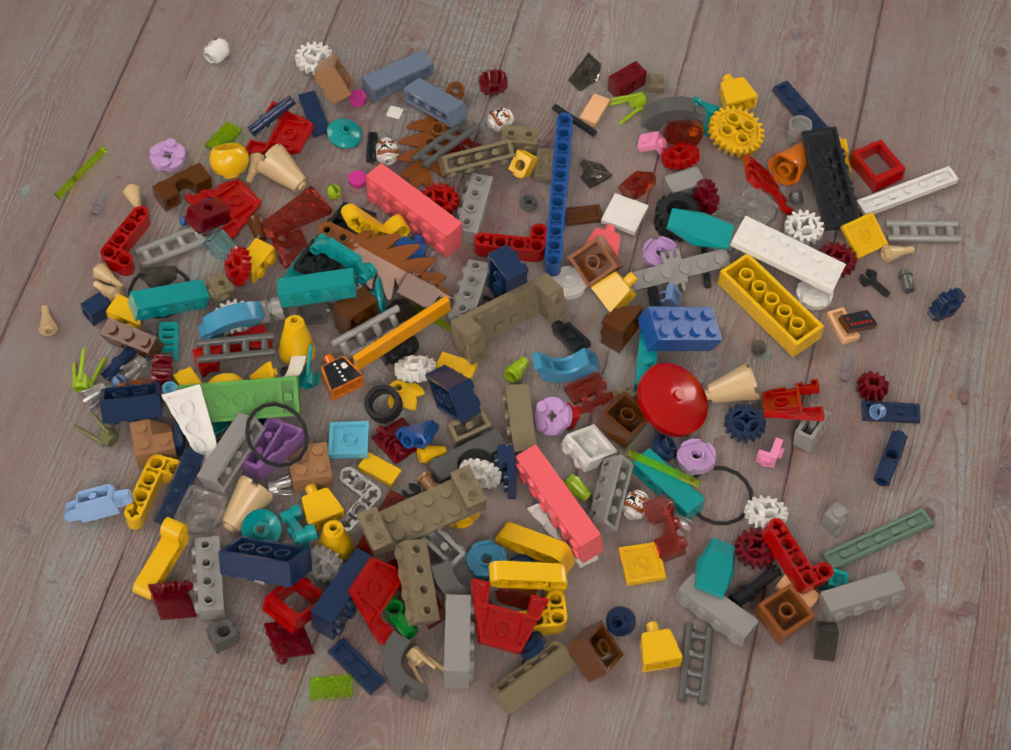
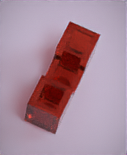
(671, 543)

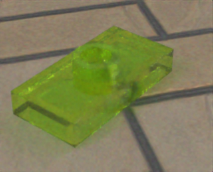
(224, 135)
(330, 687)

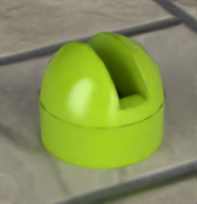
(331, 193)

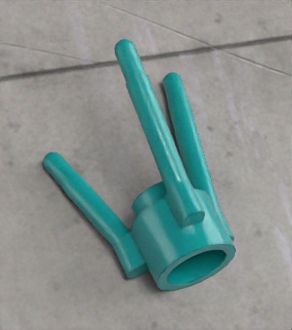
(308, 378)

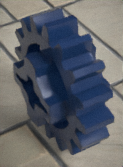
(946, 304)
(742, 421)

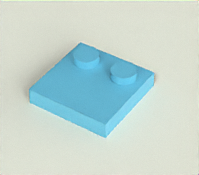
(349, 440)

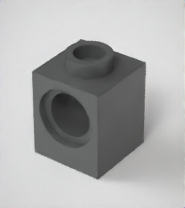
(316, 313)
(222, 643)

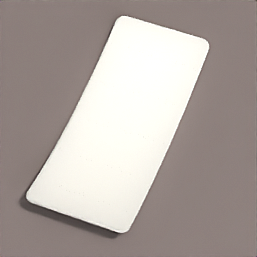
(296, 366)

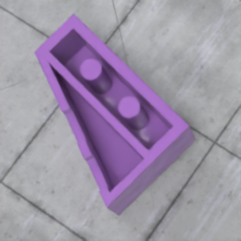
(275, 444)

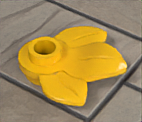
(408, 394)

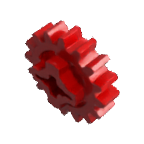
(680, 156)
(441, 194)
(238, 266)

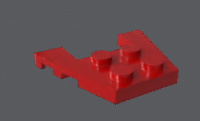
(290, 132)
(761, 178)
(237, 198)
(787, 404)
(372, 593)
(501, 626)

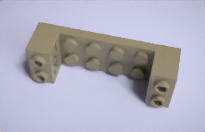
(475, 327)
(423, 512)

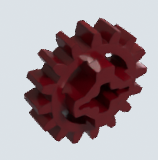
(706, 196)
(842, 254)
(755, 551)

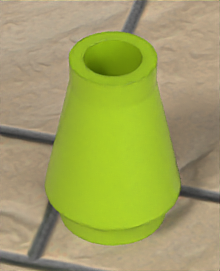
(515, 371)
(577, 487)

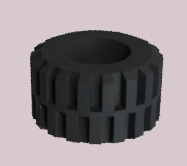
(664, 208)

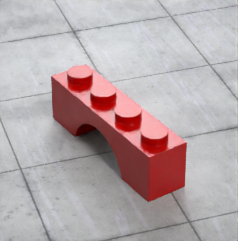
(206, 368)

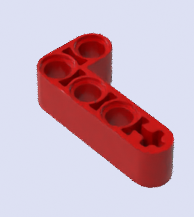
(527, 248)
(116, 249)
(778, 535)

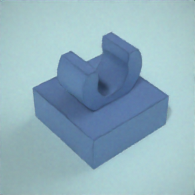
(671, 296)

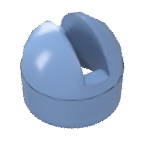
(115, 380)
(875, 409)

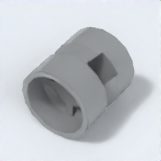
(796, 125)
(273, 311)

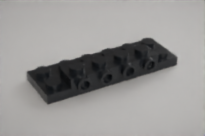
(830, 177)
(310, 263)

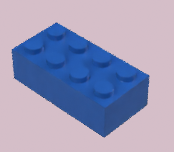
(679, 328)

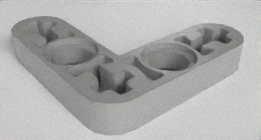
(365, 496)

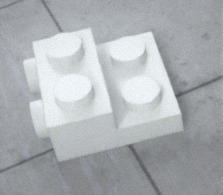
(587, 447)

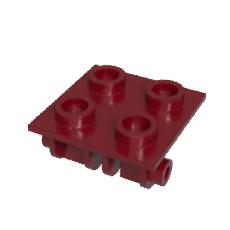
(390, 444)
(173, 599)
(287, 644)

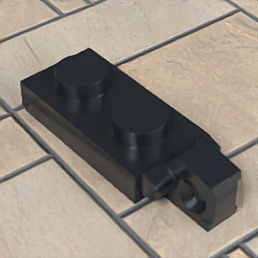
(570, 336)

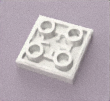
(624, 214)

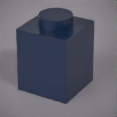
(95, 308)

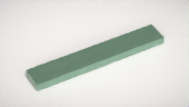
(878, 539)

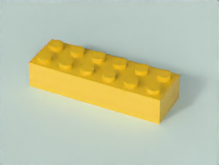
(770, 305)

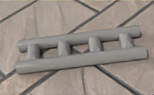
(914, 237)
(162, 243)
(357, 331)

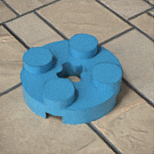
(476, 554)

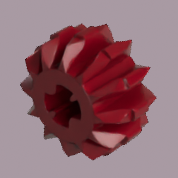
(493, 82)
(162, 368)
(872, 386)

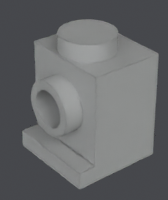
(835, 519)

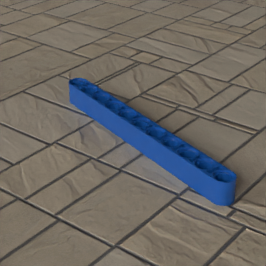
(558, 194)

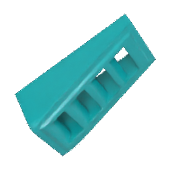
(170, 329)

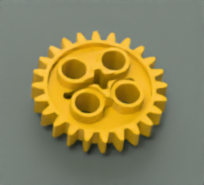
(736, 131)

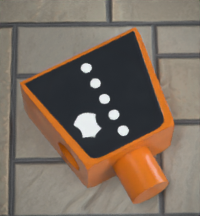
(340, 376)

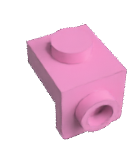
(651, 141)
(769, 459)

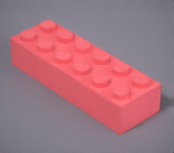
(420, 213)
(559, 504)

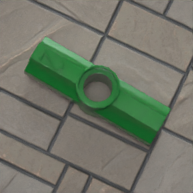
(399, 620)

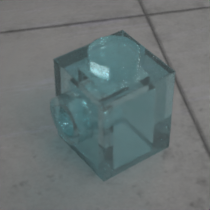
(219, 244)

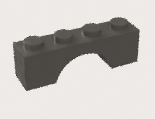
(480, 447)

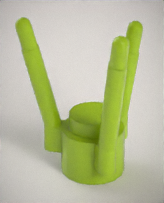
(635, 101)
(81, 381)

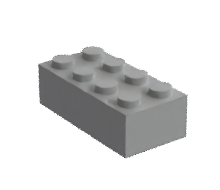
(459, 641)

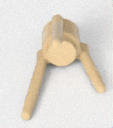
(419, 658)

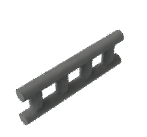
(442, 150)
(226, 341)
(702, 674)

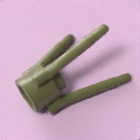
(108, 436)

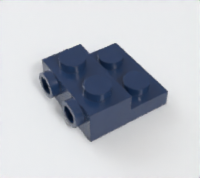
(506, 463)

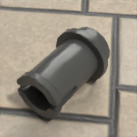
(906, 279)

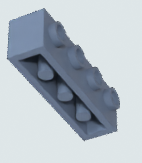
(397, 75)
(435, 102)

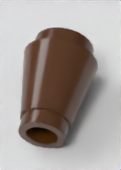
(254, 224)

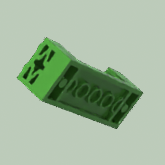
(229, 398)

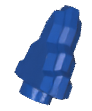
(417, 434)

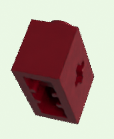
(627, 80)
(207, 215)

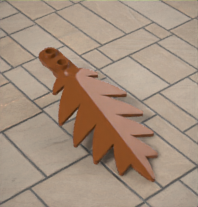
(416, 172)
(391, 262)

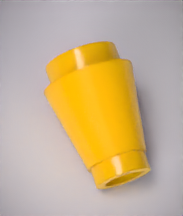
(431, 451)

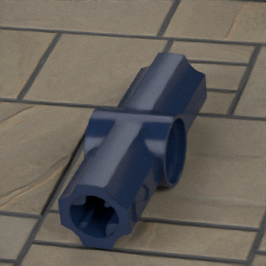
(888, 466)

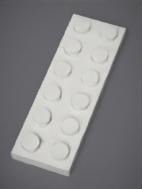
(787, 254)

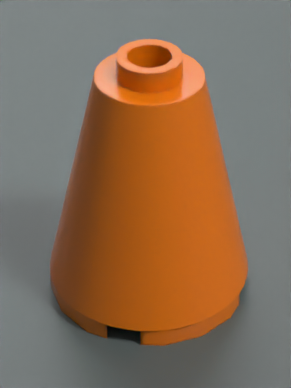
(788, 165)

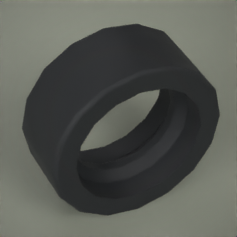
(373, 394)

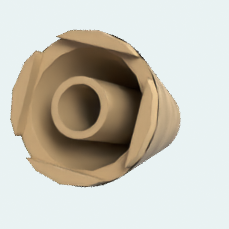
(282, 169)
(733, 386)
(244, 499)

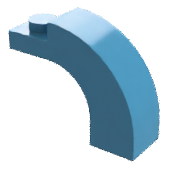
(231, 317)
(567, 368)

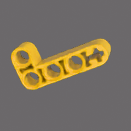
(361, 221)
(149, 492)
(535, 545)
(165, 555)
(528, 575)
(551, 613)

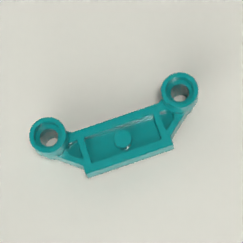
(344, 256)
(299, 535)

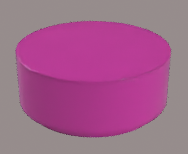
(358, 98)
(357, 179)

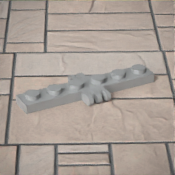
(677, 270)

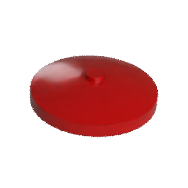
(672, 400)

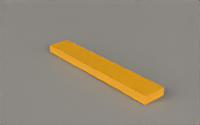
(402, 333)

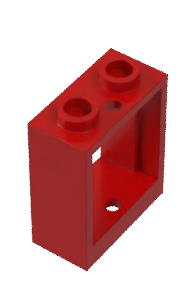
(884, 179)
(283, 613)

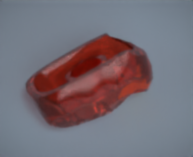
(684, 131)
(637, 184)
(515, 597)

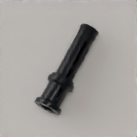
(749, 592)

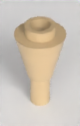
(252, 168)
(133, 194)
(891, 252)
(103, 273)
(108, 291)
(47, 324)

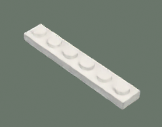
(907, 191)

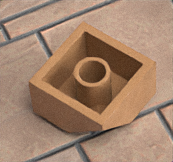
(334, 78)
(151, 439)
(312, 468)

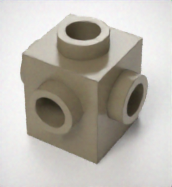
(220, 289)

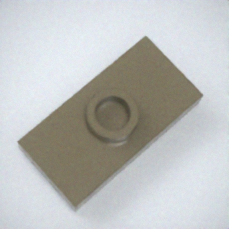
(544, 165)

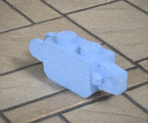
(97, 503)

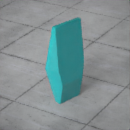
(700, 228)
(715, 568)

